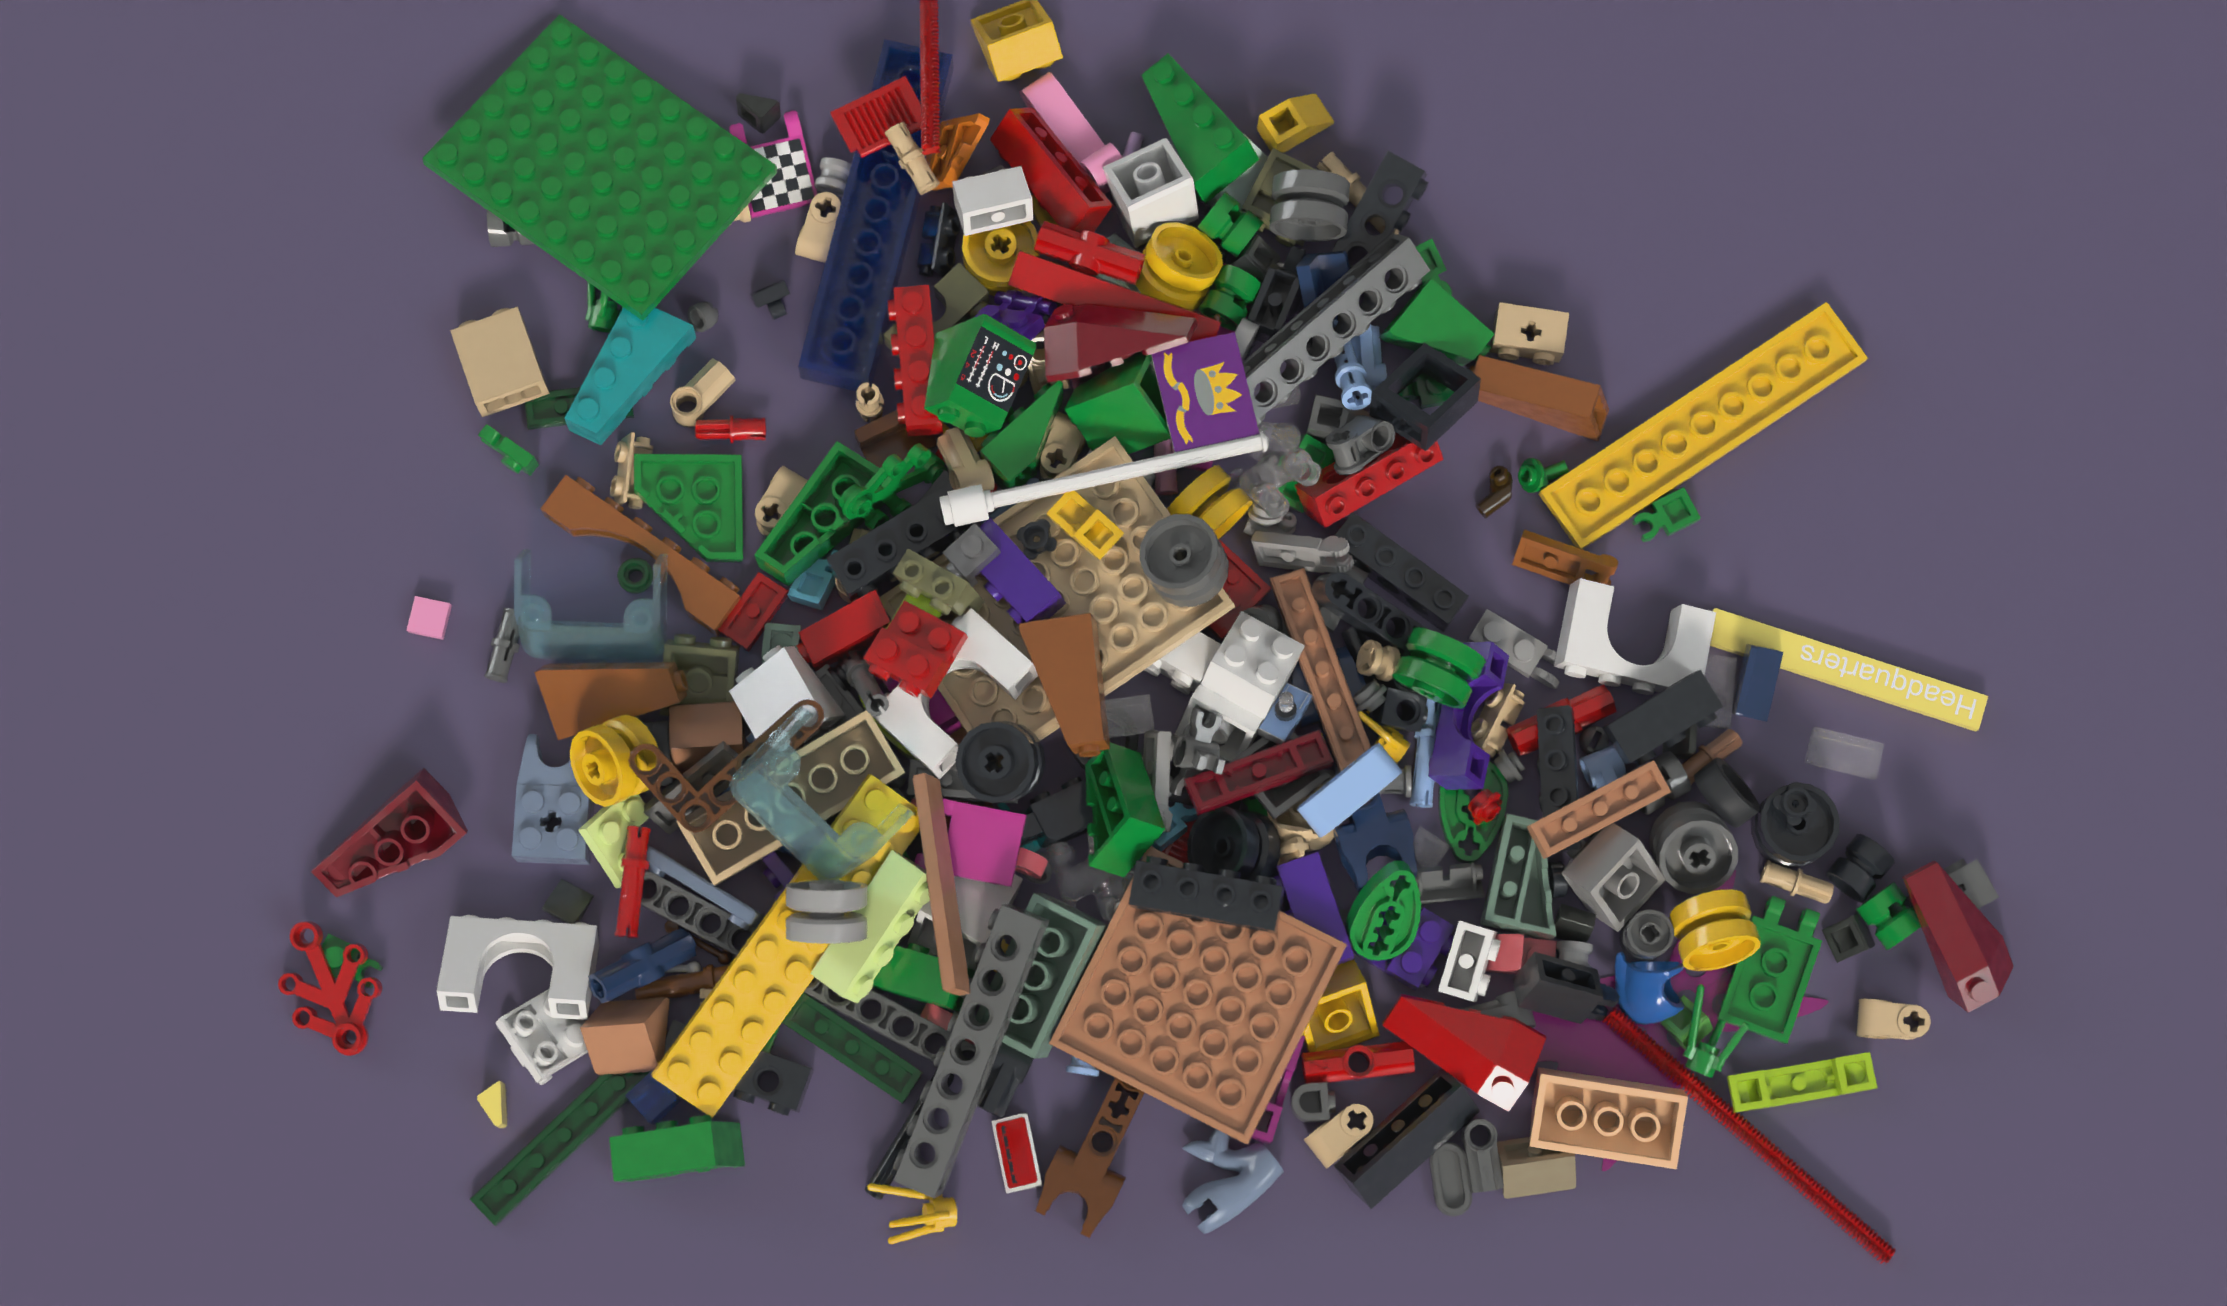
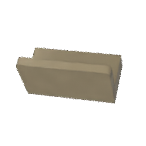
(1534, 1169)

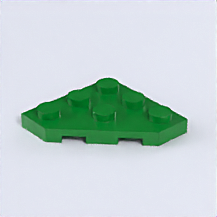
(697, 499)

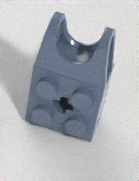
(546, 794)

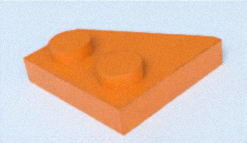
(957, 144)

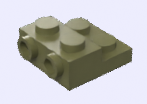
(1259, 198)
(943, 588)
(707, 666)

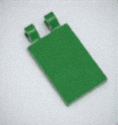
(1772, 981)

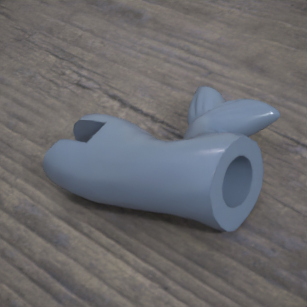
(1233, 1194)

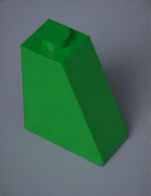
(1441, 323)

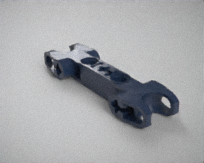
(1370, 828)

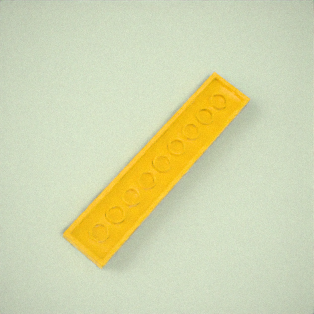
(1702, 426)
(766, 975)

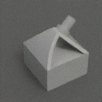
(1612, 875)

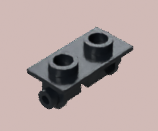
(942, 226)

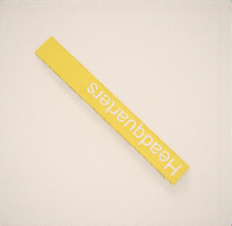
(1853, 671)

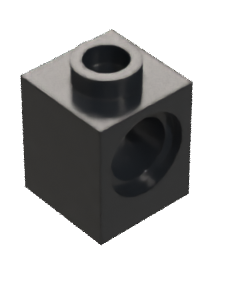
(1415, 711)

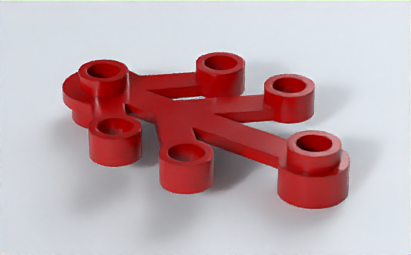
(332, 992)

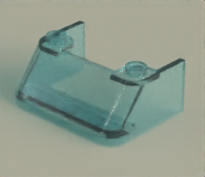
(636, 640)
(764, 793)

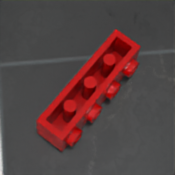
(1050, 170)
(915, 347)

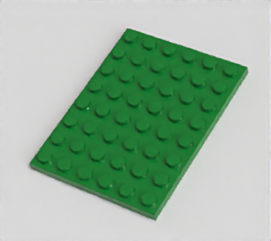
(600, 166)

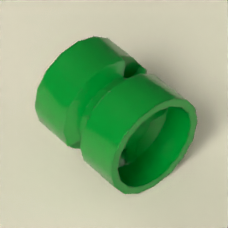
(1230, 224)
(1232, 294)
(1890, 916)

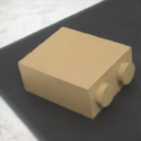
(499, 361)

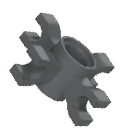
(1197, 751)

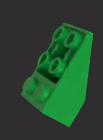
(1018, 448)

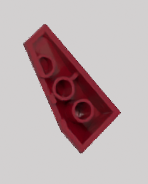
(1098, 334)
(405, 830)
(1960, 938)

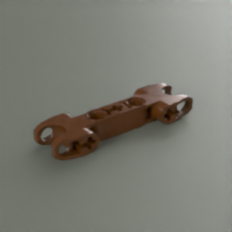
(1089, 1171)

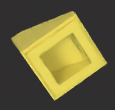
(494, 1103)

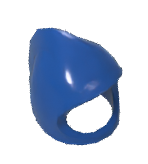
(1647, 989)

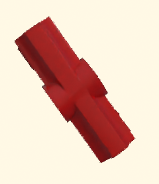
(1089, 253)
(1587, 707)
(1381, 1061)

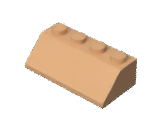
(1607, 1118)

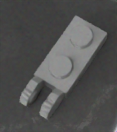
(1302, 552)
(1521, 647)

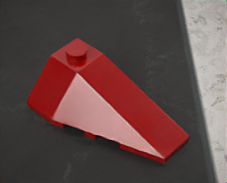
(1477, 1049)

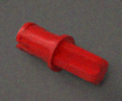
(731, 429)

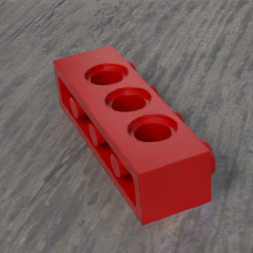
(1340, 495)

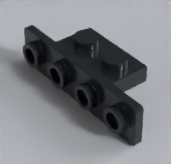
(1557, 761)

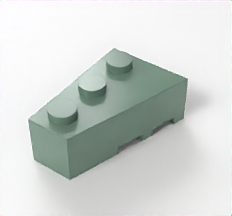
(1518, 884)

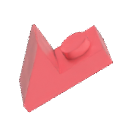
(1516, 951)

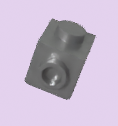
(970, 554)

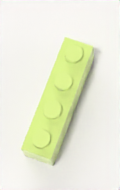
(892, 904)

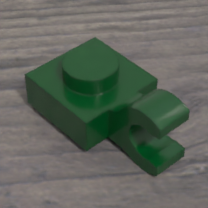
(1427, 391)

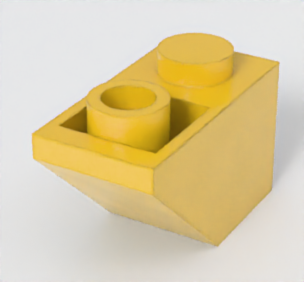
(1293, 122)

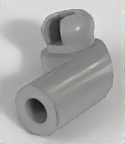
(1286, 526)

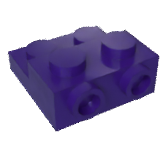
(1415, 963)

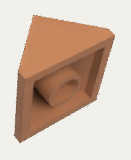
(701, 728)
(627, 1035)

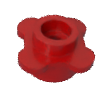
(1485, 806)

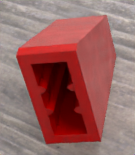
(844, 630)

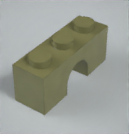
(960, 295)

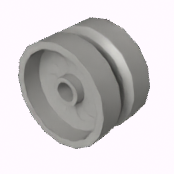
(826, 911)

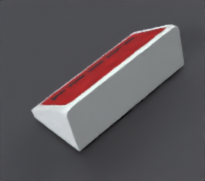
(1016, 1153)

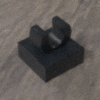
(771, 297)

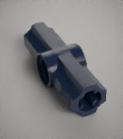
(642, 965)

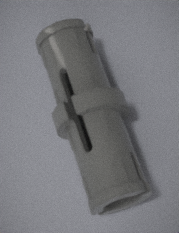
(503, 648)

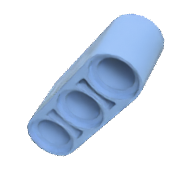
(1349, 790)

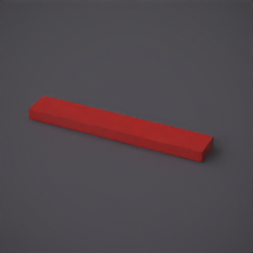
(1078, 288)

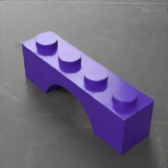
(1455, 757)

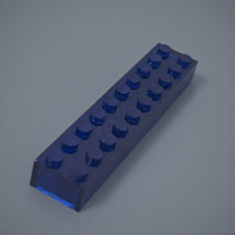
(867, 246)

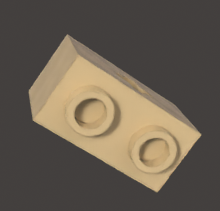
(1546, 328)

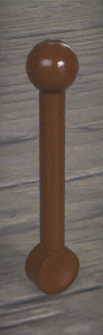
(722, 956)

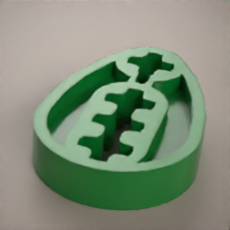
(1456, 823)
(1401, 921)

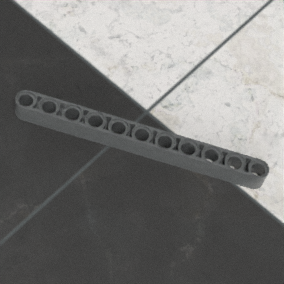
(725, 937)

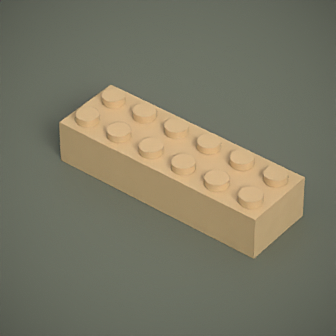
(826, 781)

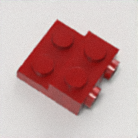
(915, 650)

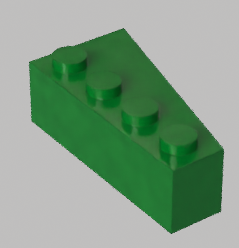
(1201, 133)

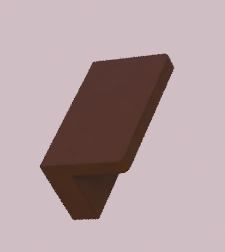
(888, 437)

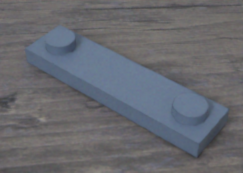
(741, 913)

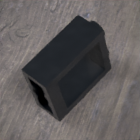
(1409, 419)

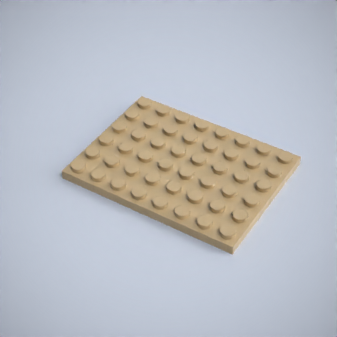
(1131, 617)

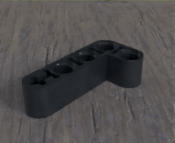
(1376, 617)

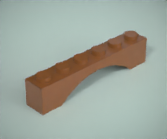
(584, 514)

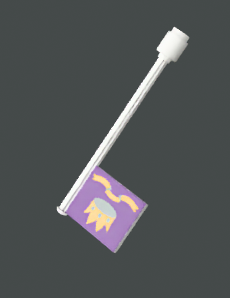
(1206, 418)

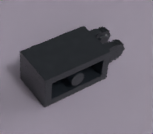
(1562, 989)

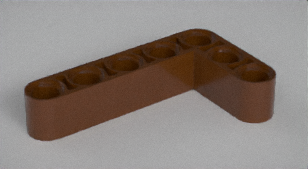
(704, 796)

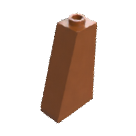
(1543, 396)
(1071, 674)
(596, 692)

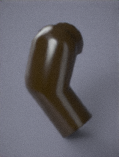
(1500, 491)

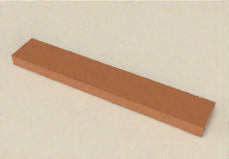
(1321, 667)
(941, 884)

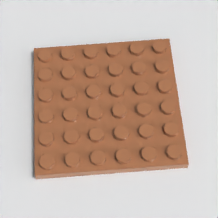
(1198, 1009)

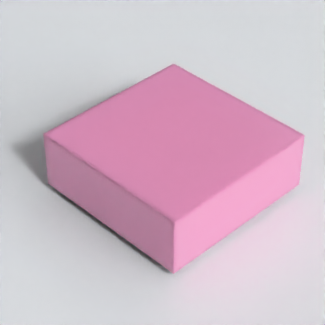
(429, 617)

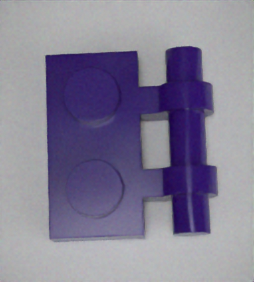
(1026, 322)

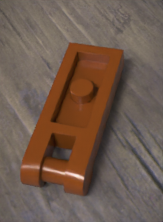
(1562, 560)

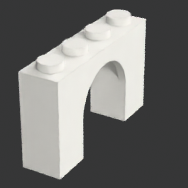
(1587, 649)
(984, 651)
(479, 942)

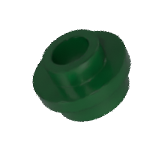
(630, 566)

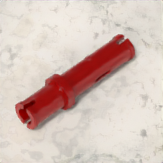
(632, 881)

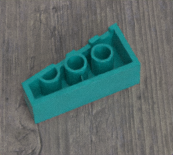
(626, 370)

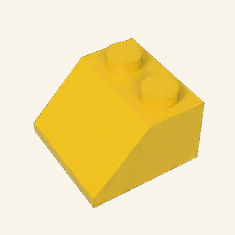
(1017, 39)
(1343, 1012)

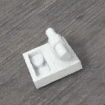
(542, 1041)

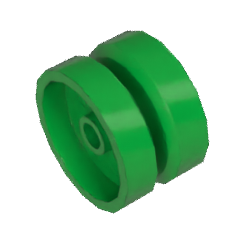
(1438, 667)

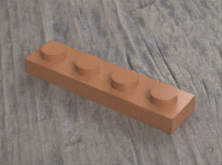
(1598, 809)

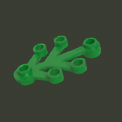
(858, 500)

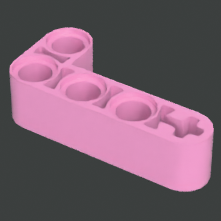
(1071, 127)

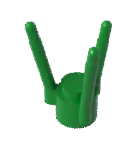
(603, 314)
(1705, 1057)

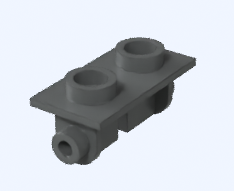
(1460, 884)

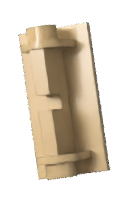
(623, 484)
(1499, 706)

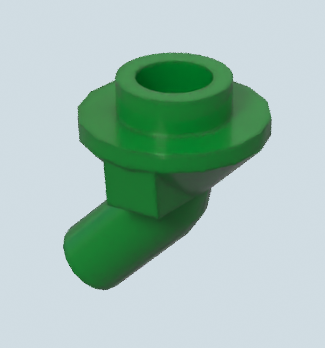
(1535, 477)

